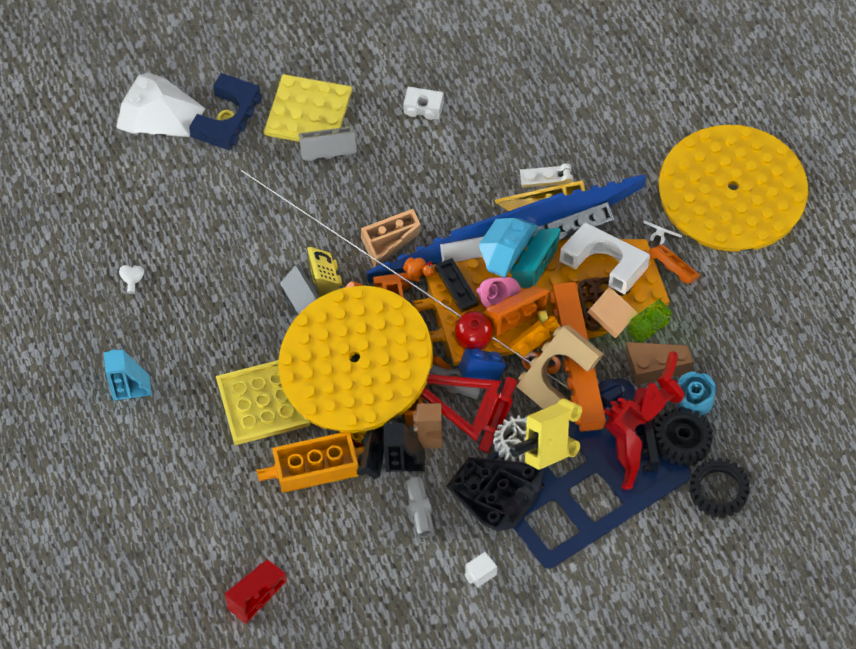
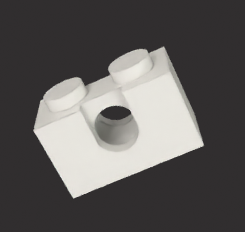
(414, 99)

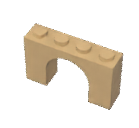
(568, 343)

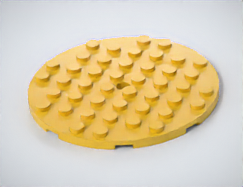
(755, 215)
(364, 393)

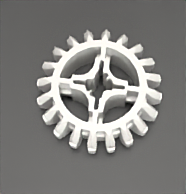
(518, 427)

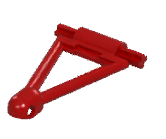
(490, 413)

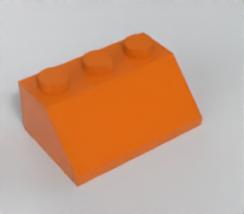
(517, 309)

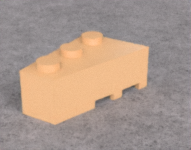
(390, 235)

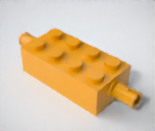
(313, 462)

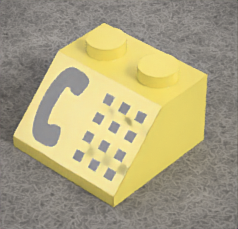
(323, 271)

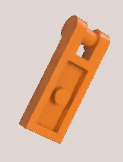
(674, 263)

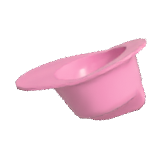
(497, 289)

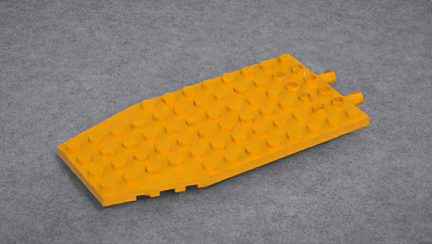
(643, 294)

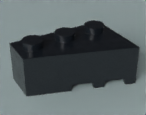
(402, 449)

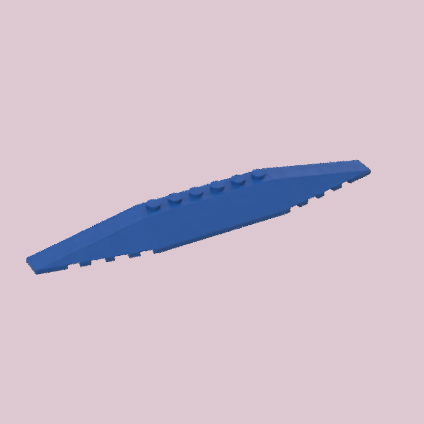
(538, 213)

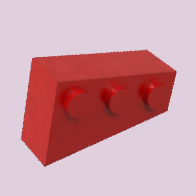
(254, 590)

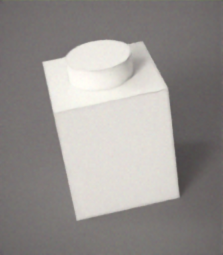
(480, 570)

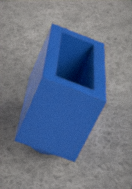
(481, 364)

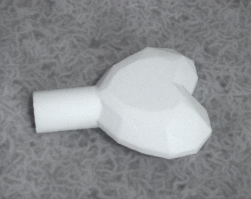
(131, 276)

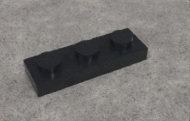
(456, 285)

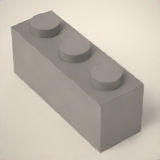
(327, 143)

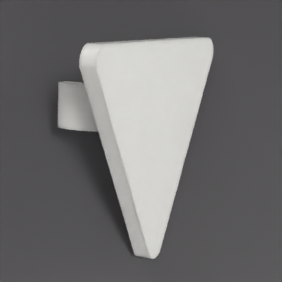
(660, 231)

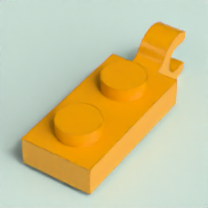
(534, 336)

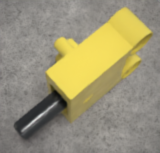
(548, 435)

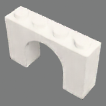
(591, 240)

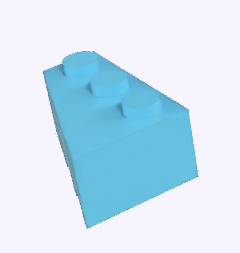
(125, 376)

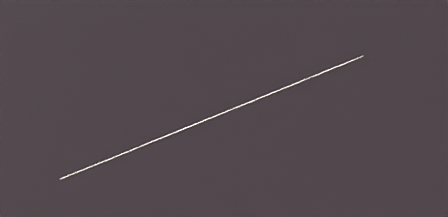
(391, 270)

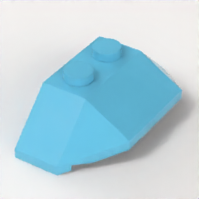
(505, 243)

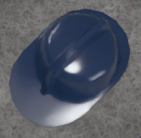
(613, 389)

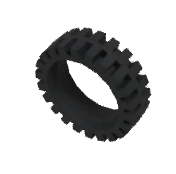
(719, 508)

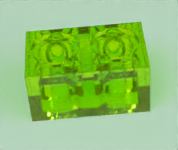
(650, 321)

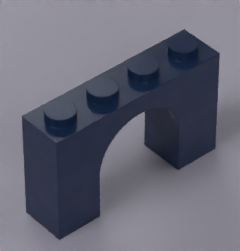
(226, 132)

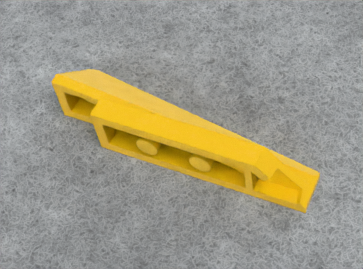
(516, 201)

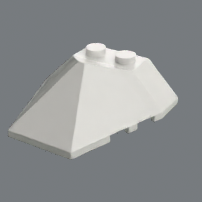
(157, 108)

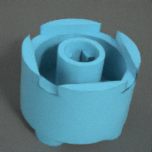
(698, 392)

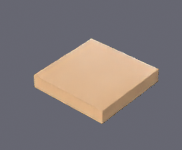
(612, 312)

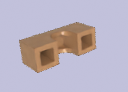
(428, 425)

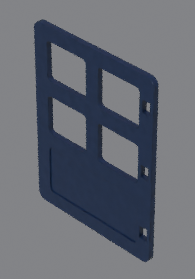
(601, 456)

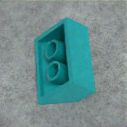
(536, 257)

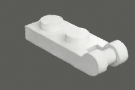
(546, 176)

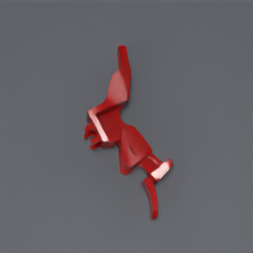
(630, 414)

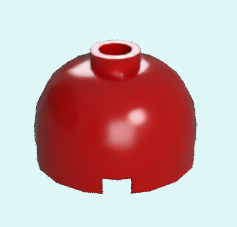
(473, 331)

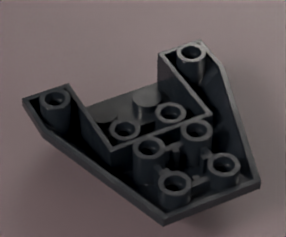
(496, 490)

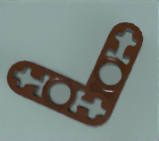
(595, 292)

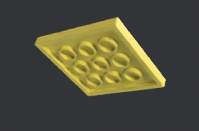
(306, 107)
(257, 403)

